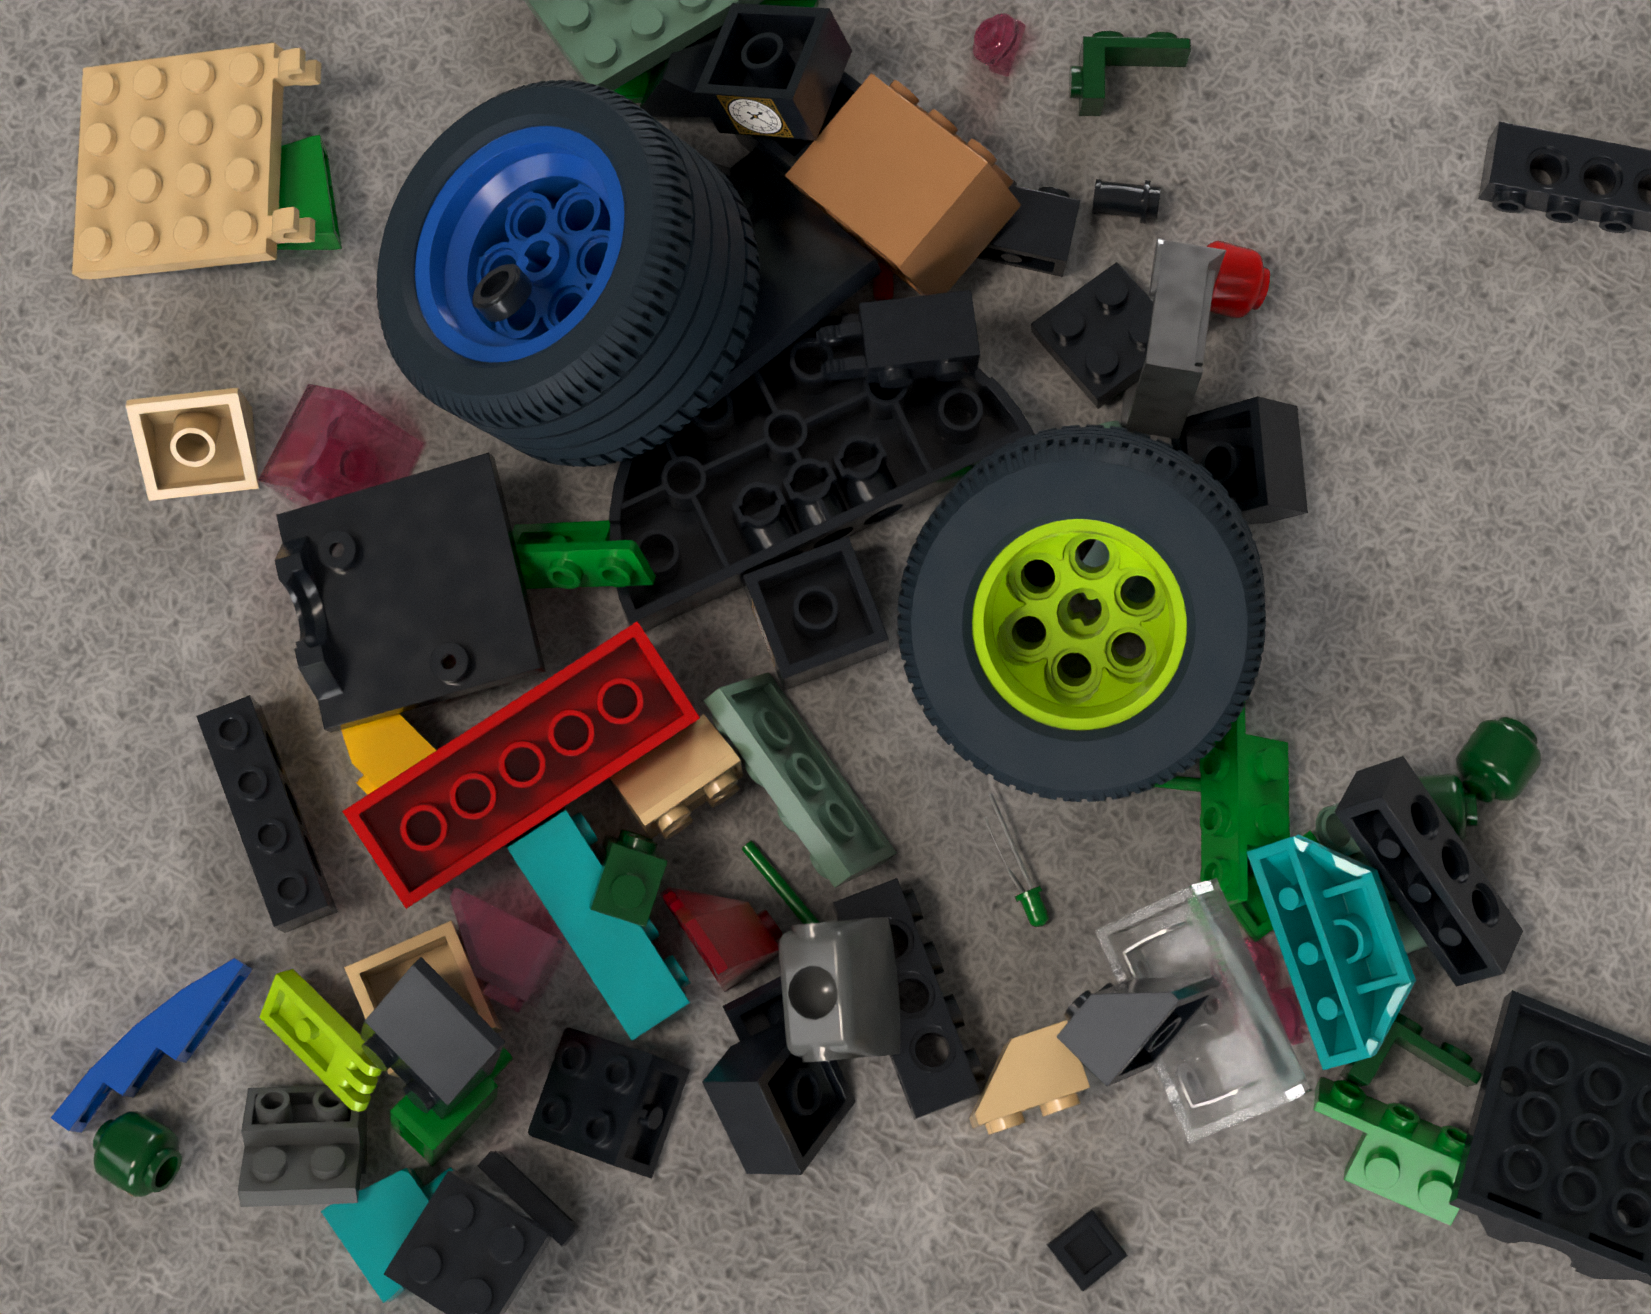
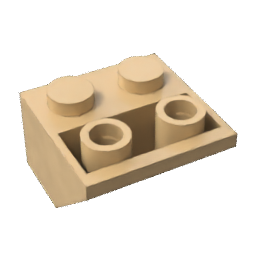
(679, 778)
(1029, 1074)

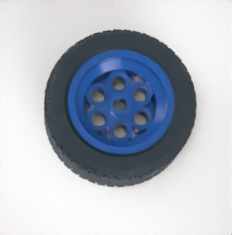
(631, 262)

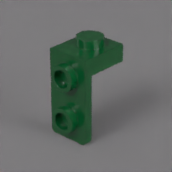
(1114, 49)
(629, 877)
(1407, 1035)

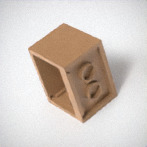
(906, 186)

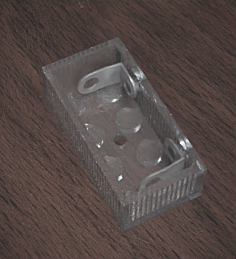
(1222, 1062)

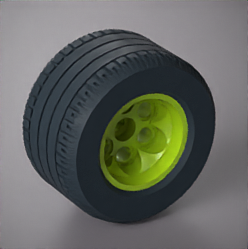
(1007, 697)

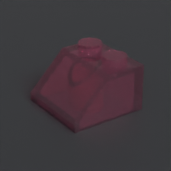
(336, 449)
(506, 952)

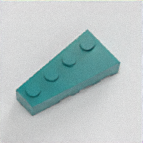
(613, 951)

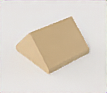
(194, 443)

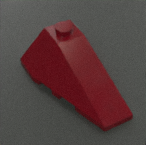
(725, 933)

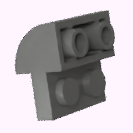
(301, 1148)

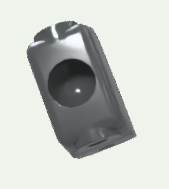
(840, 990)

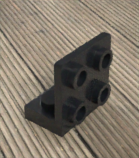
(608, 1102)

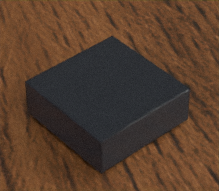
(1086, 1250)

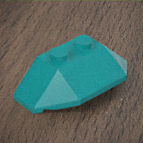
(1335, 945)

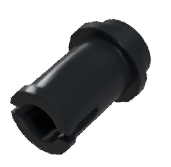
(1126, 199)

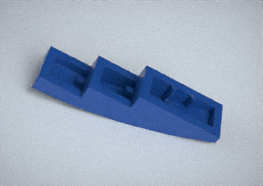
(170, 1029)

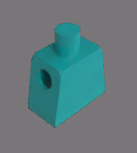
(381, 1223)

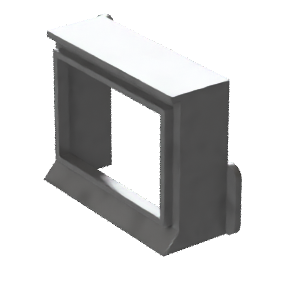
(1177, 338)

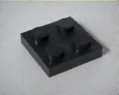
(1099, 334)

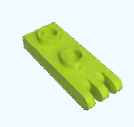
(320, 1039)

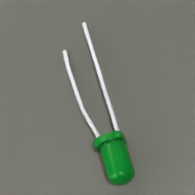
(1031, 899)

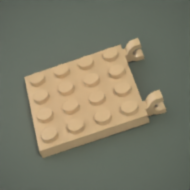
(185, 161)

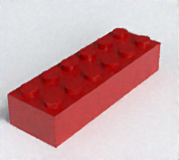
(521, 765)

